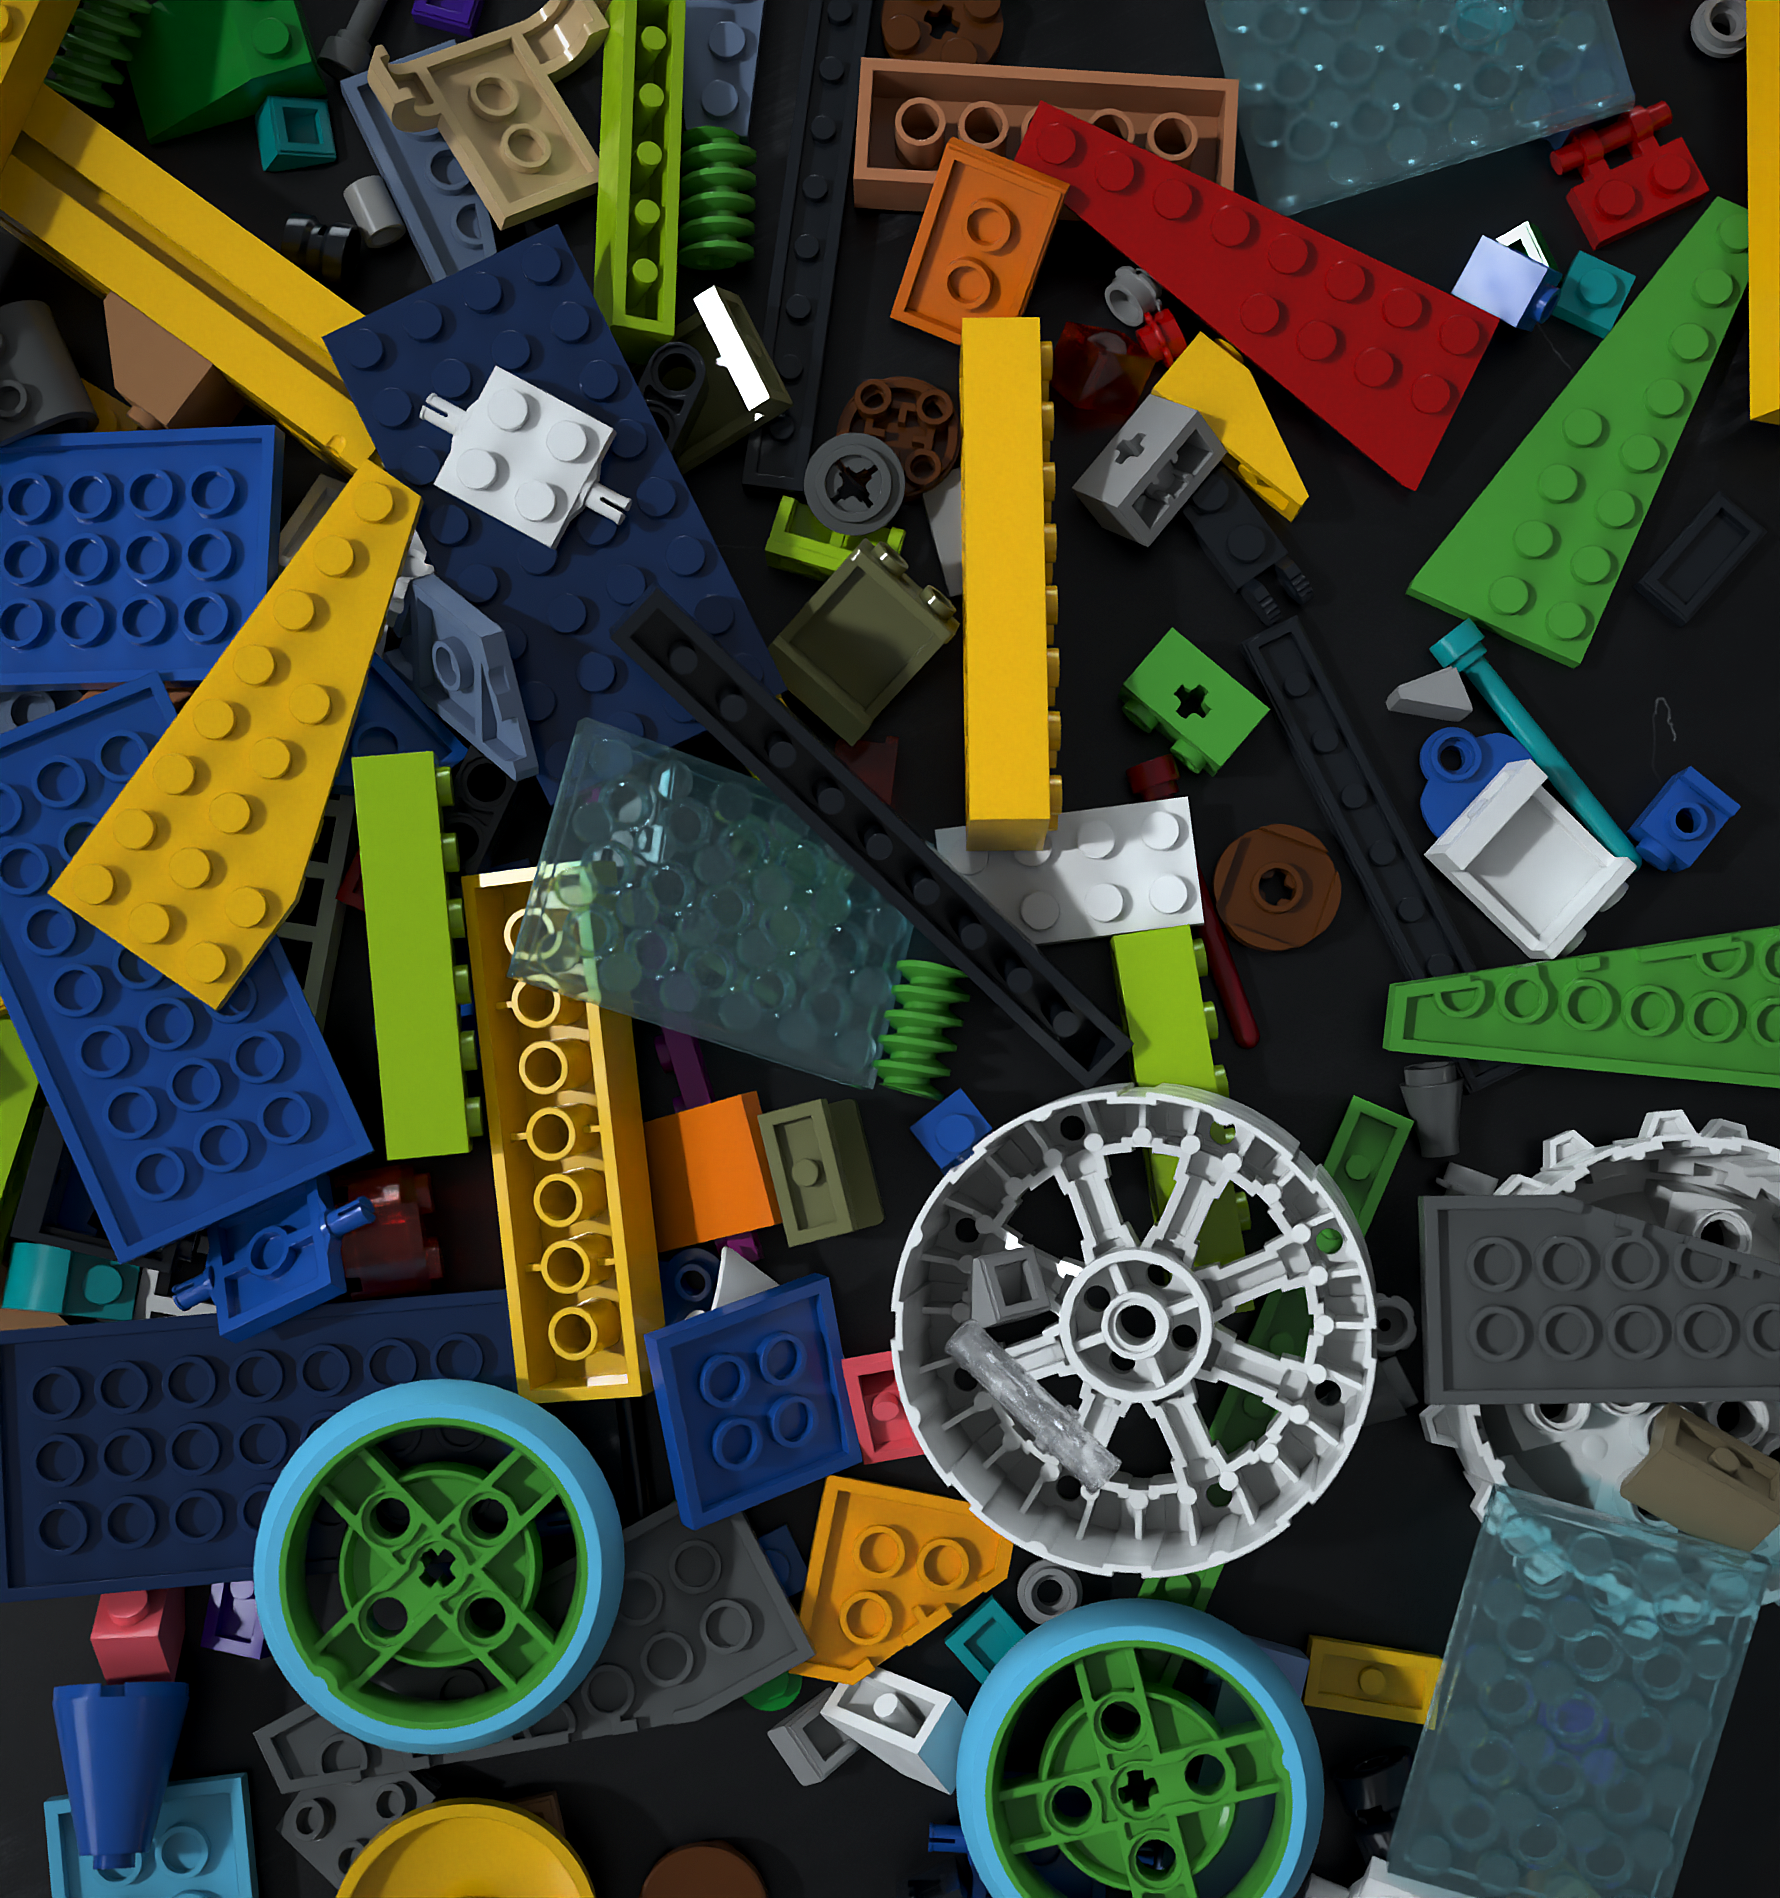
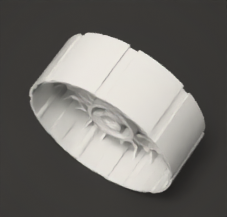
(1166, 1520)

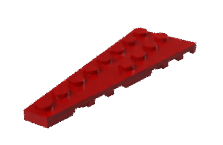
(1326, 322)

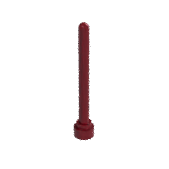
(1155, 782)

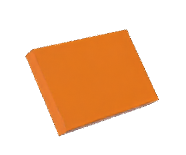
(978, 241)
(709, 1173)

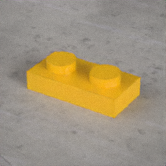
(1370, 1679)

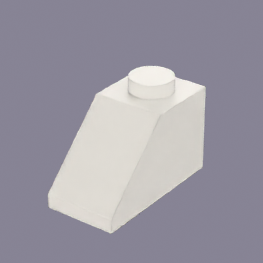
(902, 1725)

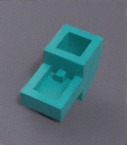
(69, 1283)

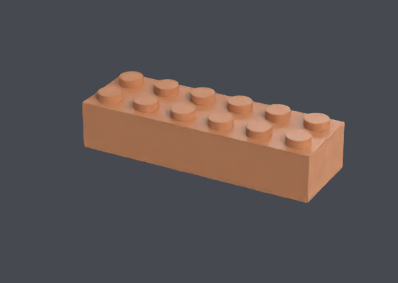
(917, 106)

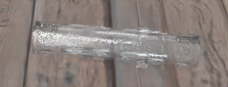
(1051, 1424)

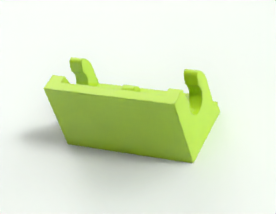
(812, 550)

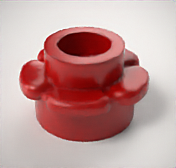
(1161, 337)

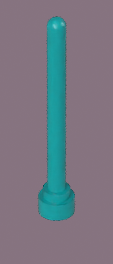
(1464, 650)

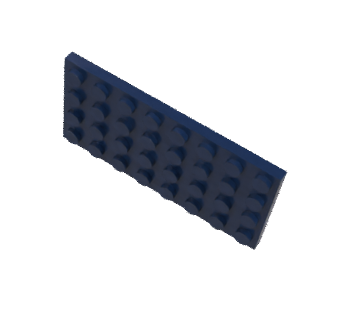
(542, 324)
(157, 1442)

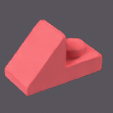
(878, 1409)

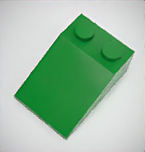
(218, 62)

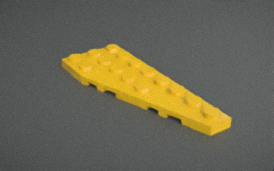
(229, 802)

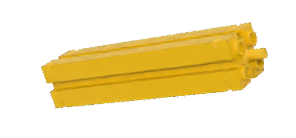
(189, 268)

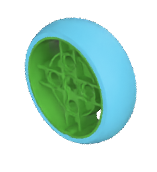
(524, 1653)
(1258, 1756)

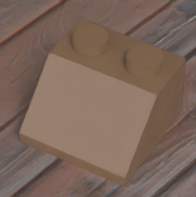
(163, 376)

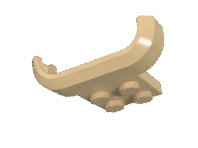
(501, 108)

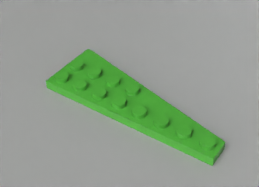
(1568, 503)
(1648, 1010)

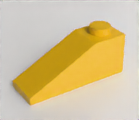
(1219, 386)

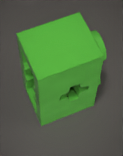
(1174, 675)

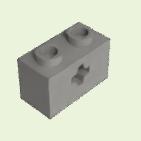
(1149, 469)

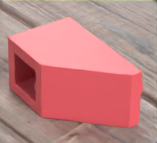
(139, 1635)

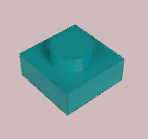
(1592, 294)
(984, 1638)

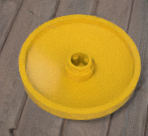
(468, 1852)

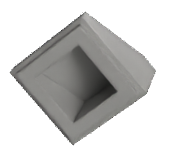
(1433, 696)
(1007, 1287)
(811, 1743)

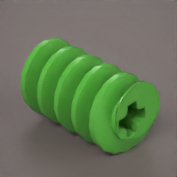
(93, 48)
(712, 199)
(921, 1028)

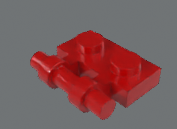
(1637, 192)

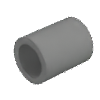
(374, 211)

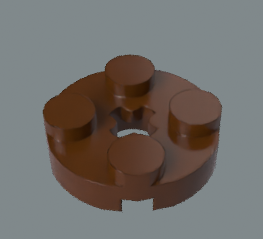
(909, 37)
(1306, 871)

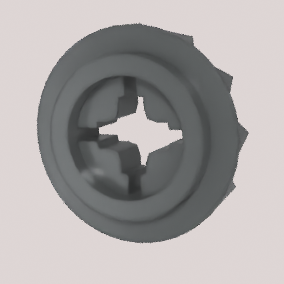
(825, 481)

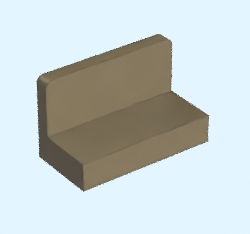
(1706, 1482)

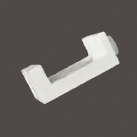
(1530, 863)

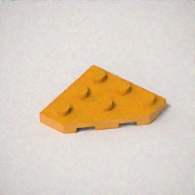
(889, 1572)

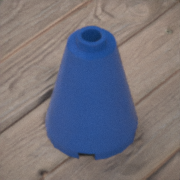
(118, 1762)

